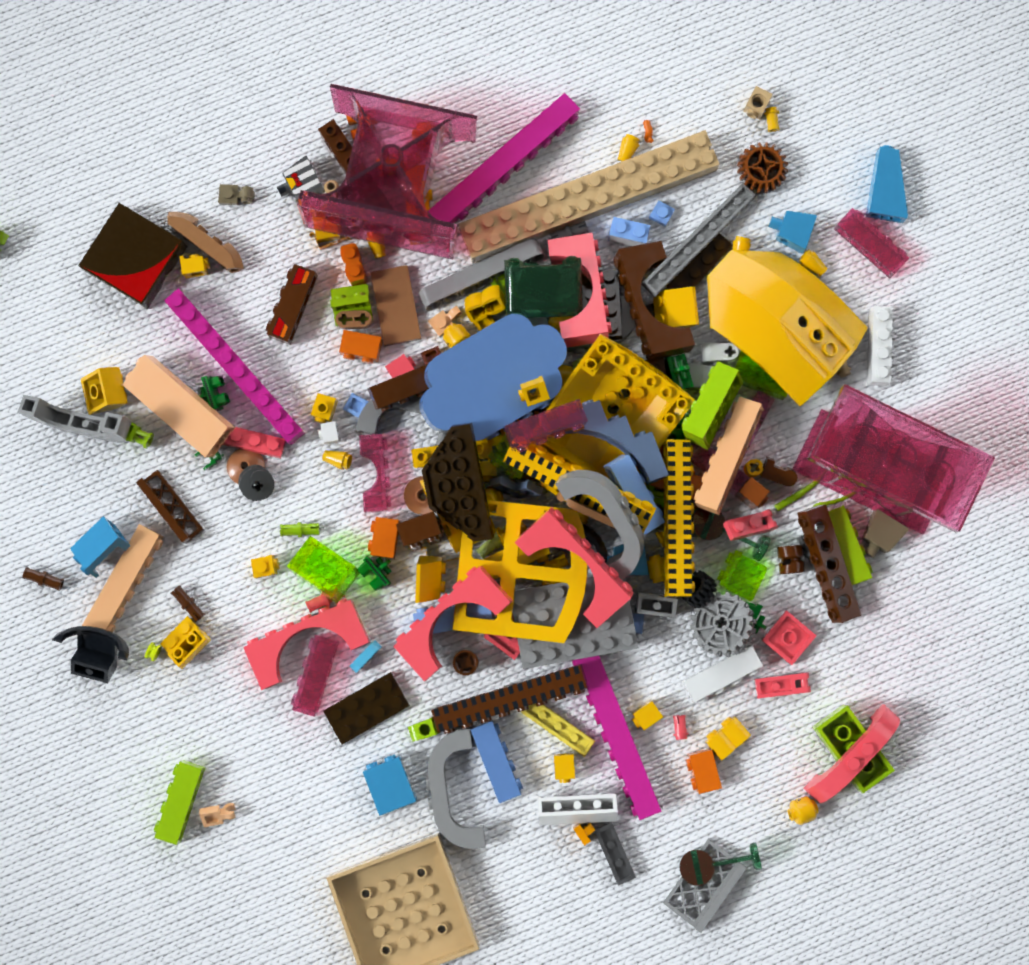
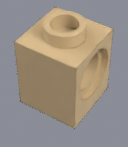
(761, 96)

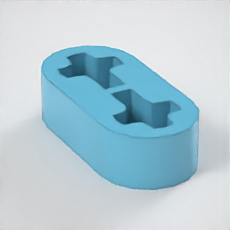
(365, 656)

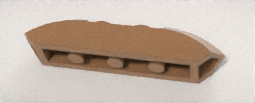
(224, 254)

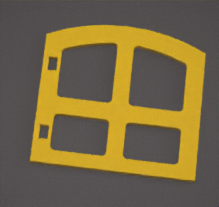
(510, 569)

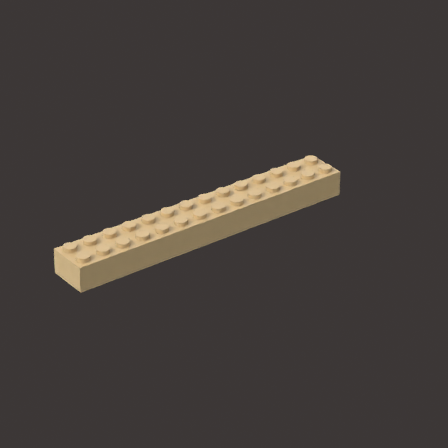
(589, 196)

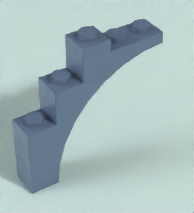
(619, 434)

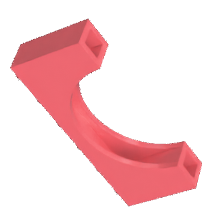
(591, 322)
(554, 531)
(417, 644)
(266, 653)

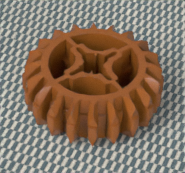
(755, 169)

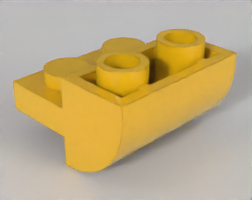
(185, 642)

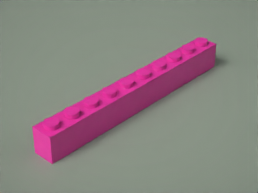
(506, 161)
(234, 366)
(619, 738)

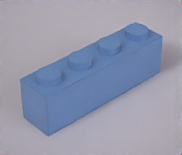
(496, 762)

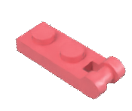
(750, 525)
(781, 685)

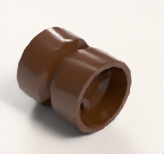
(794, 565)
(465, 662)

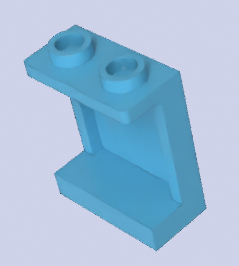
(97, 545)
(389, 785)

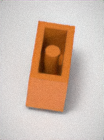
(360, 346)
(384, 538)
(704, 771)

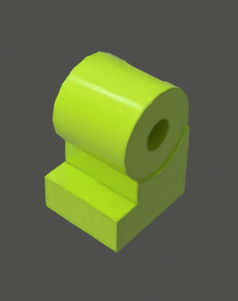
(423, 729)

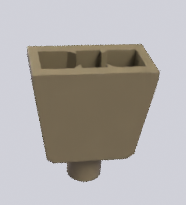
(882, 533)

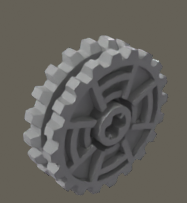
(729, 637)

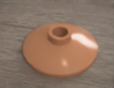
(236, 460)
(412, 497)

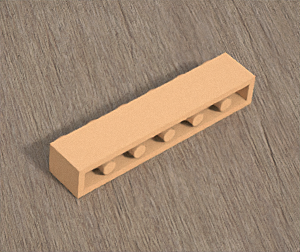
(729, 455)
(124, 578)

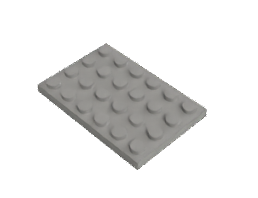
(543, 606)

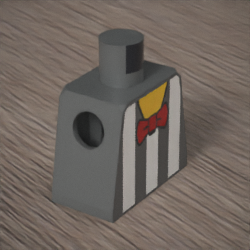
(300, 177)

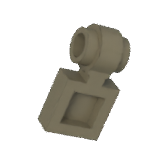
(230, 194)

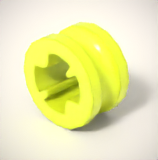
(153, 651)

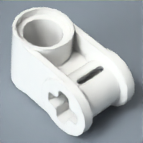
(716, 352)

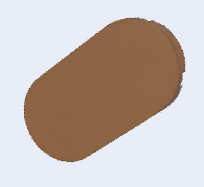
(586, 510)

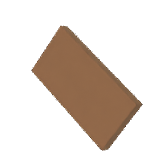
(395, 305)

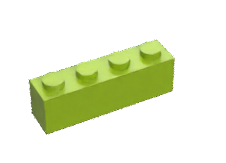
(851, 550)
(179, 802)

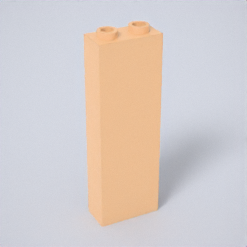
(178, 405)

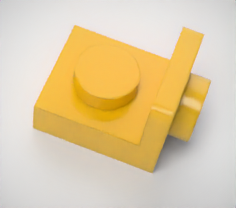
(265, 566)

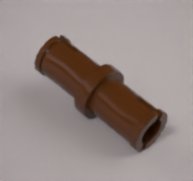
(43, 578)
(187, 603)

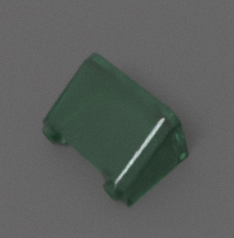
(543, 288)

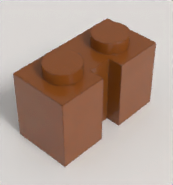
(753, 494)

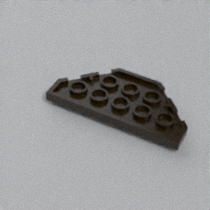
(456, 484)

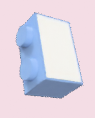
(628, 232)

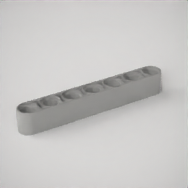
(477, 275)

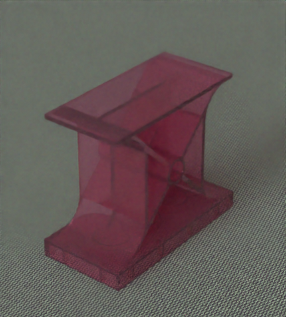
(390, 173)
(893, 462)

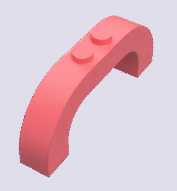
(856, 757)

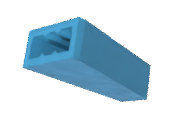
(887, 190)

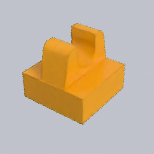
(584, 832)

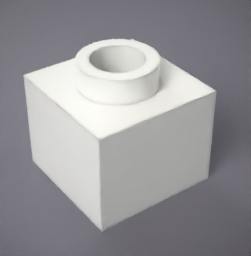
(329, 433)

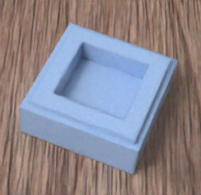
(355, 405)

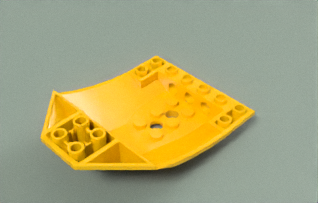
(757, 308)
(653, 404)

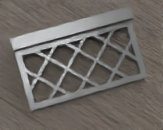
(715, 899)

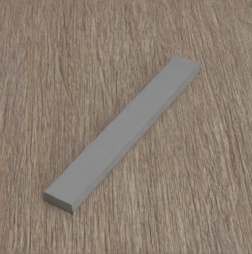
(698, 240)

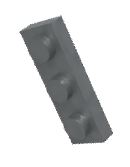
(614, 853)

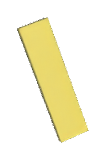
(560, 728)

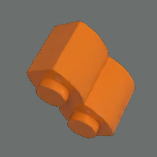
(353, 264)

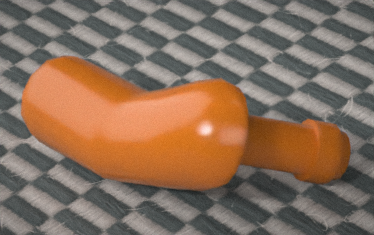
(648, 131)

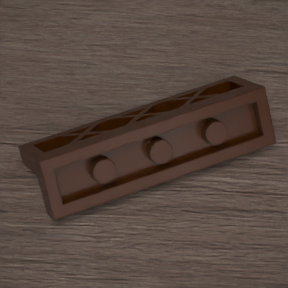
(164, 511)

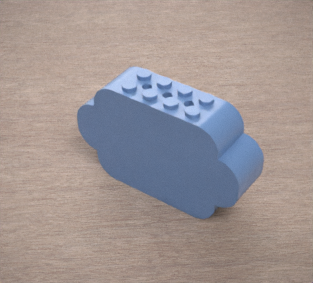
(484, 372)

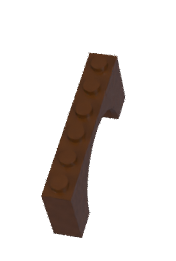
(656, 337)

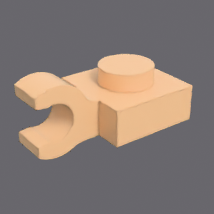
(443, 320)
(214, 815)

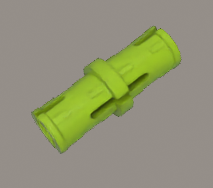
(299, 529)

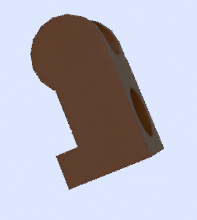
(777, 474)

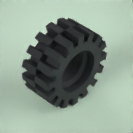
(703, 589)

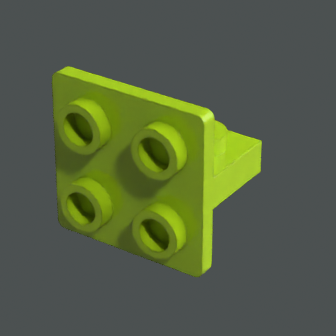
(351, 299)

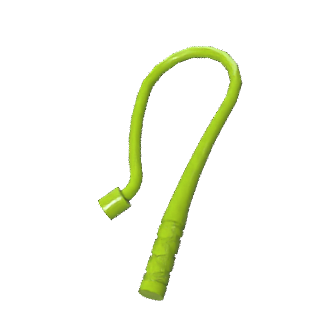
(794, 497)

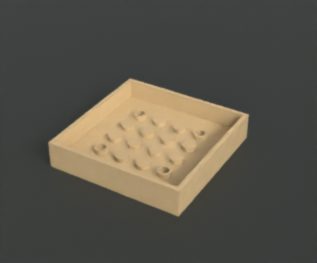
(404, 907)

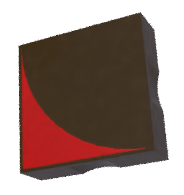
(133, 255)

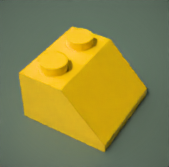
(677, 307)
(104, 390)
(429, 578)

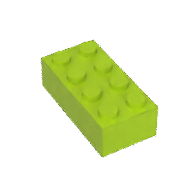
(712, 405)
(839, 733)

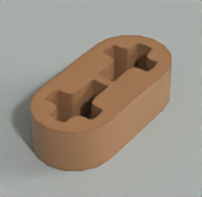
(355, 314)

